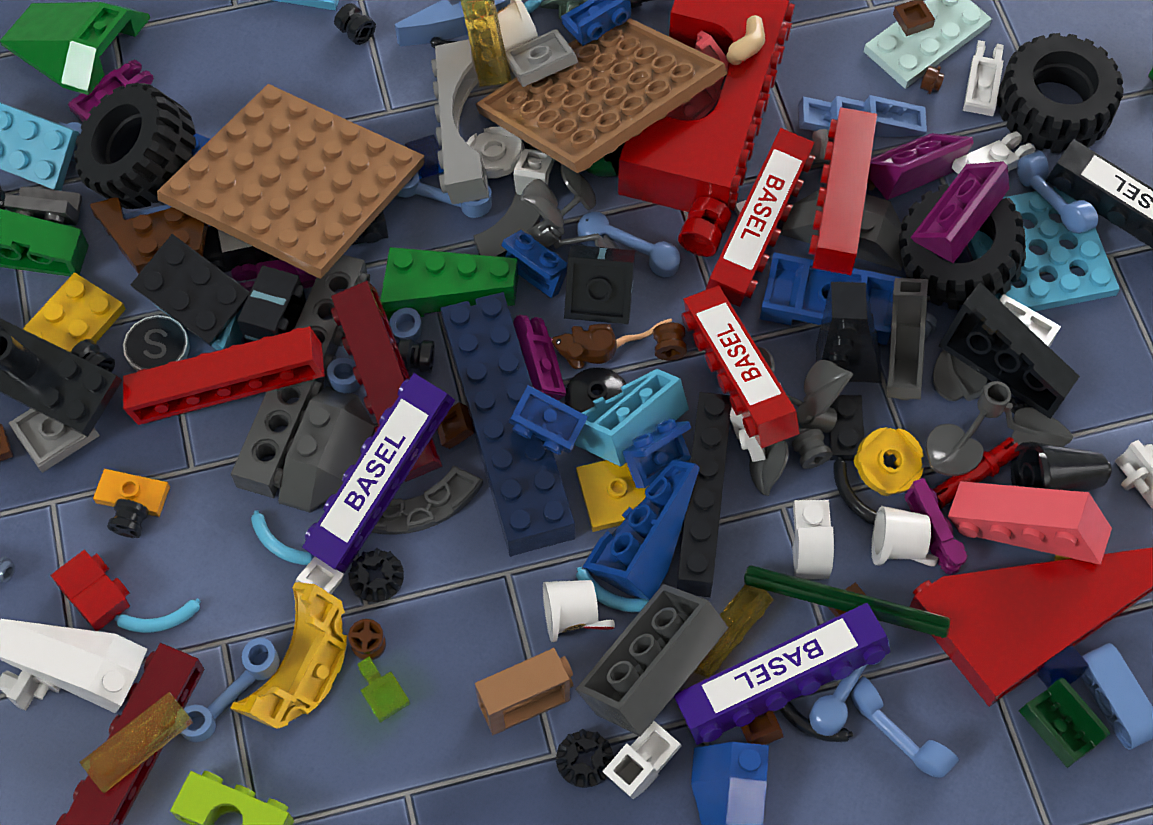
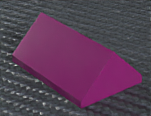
(917, 163)
(963, 209)

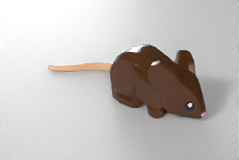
(593, 345)

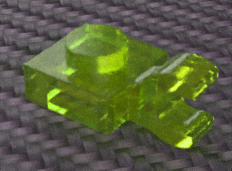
(383, 692)

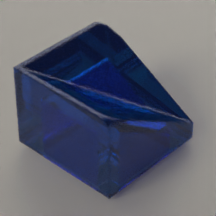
(429, 147)
(1065, 664)

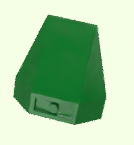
(70, 38)

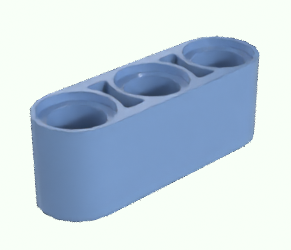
(1119, 696)

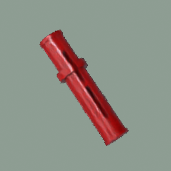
(989, 466)

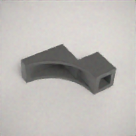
(907, 338)

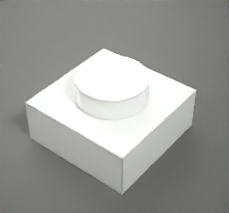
(321, 574)

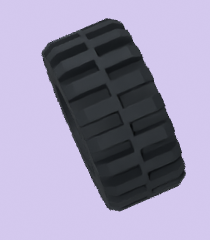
(1064, 62)
(134, 144)
(956, 281)

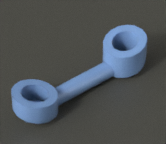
(472, 209)
(1076, 216)
(663, 256)
(403, 323)
(260, 663)
(830, 711)
(931, 758)

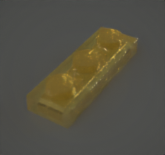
(486, 42)
(739, 616)
(136, 742)

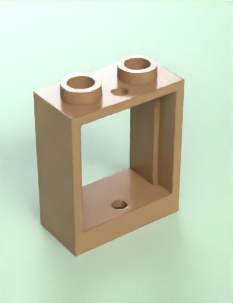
(524, 690)

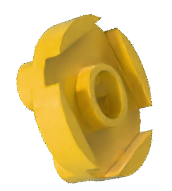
(871, 464)

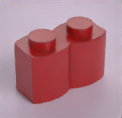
(91, 590)

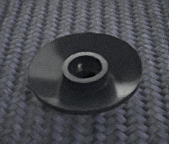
(580, 387)

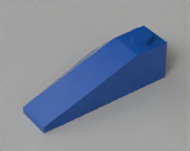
(643, 545)
(730, 783)

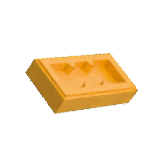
(143, 490)

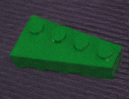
(40, 245)
(440, 279)

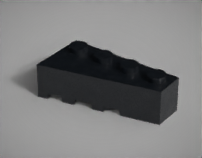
(849, 332)
(1008, 352)

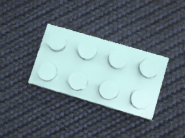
(908, 56)

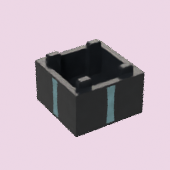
(599, 284)
(272, 305)

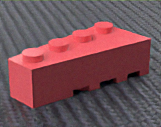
(1032, 519)

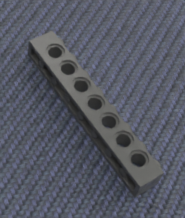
(266, 477)

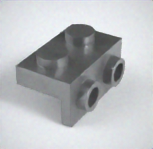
(46, 204)

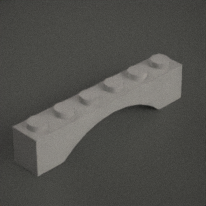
(463, 167)

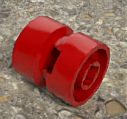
(704, 226)

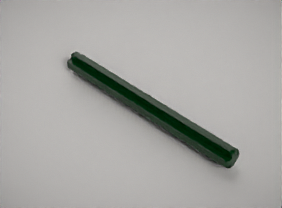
(846, 600)

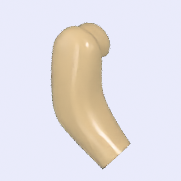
(749, 44)

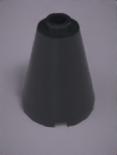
(1059, 468)

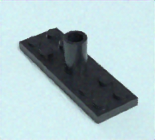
(53, 379)

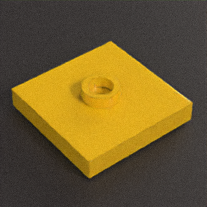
(608, 493)

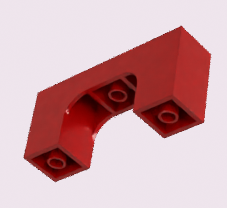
(709, 156)

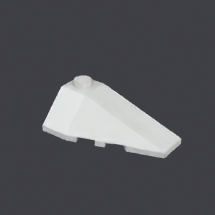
(77, 660)

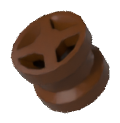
(669, 341)
(366, 631)

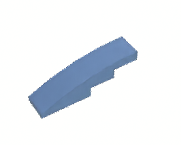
(437, 20)
(893, 116)

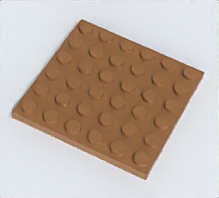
(606, 97)
(292, 180)

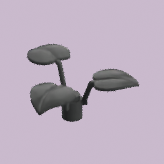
(545, 203)
(821, 388)
(956, 453)

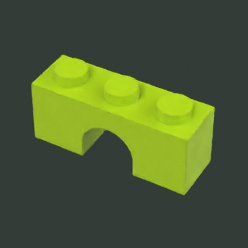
(206, 799)

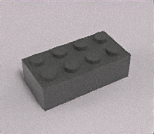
(652, 659)

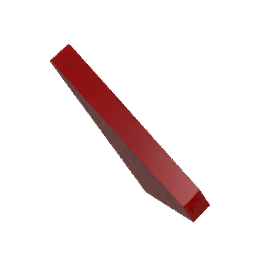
(1026, 614)

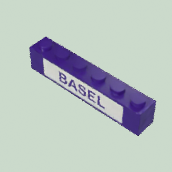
(377, 473)
(782, 674)

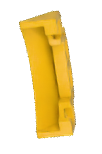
(308, 665)

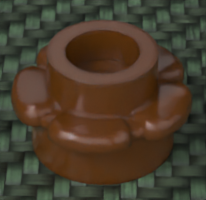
(932, 79)

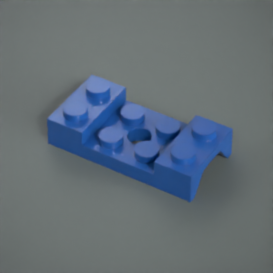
(797, 289)

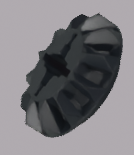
(379, 589)
(581, 774)

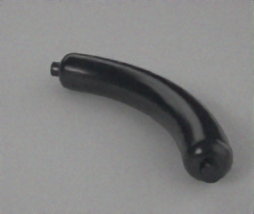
(848, 494)
(803, 724)

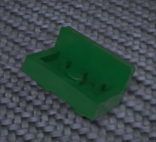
(1065, 722)

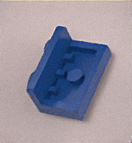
(595, 18)
(536, 263)
(547, 420)
(656, 450)

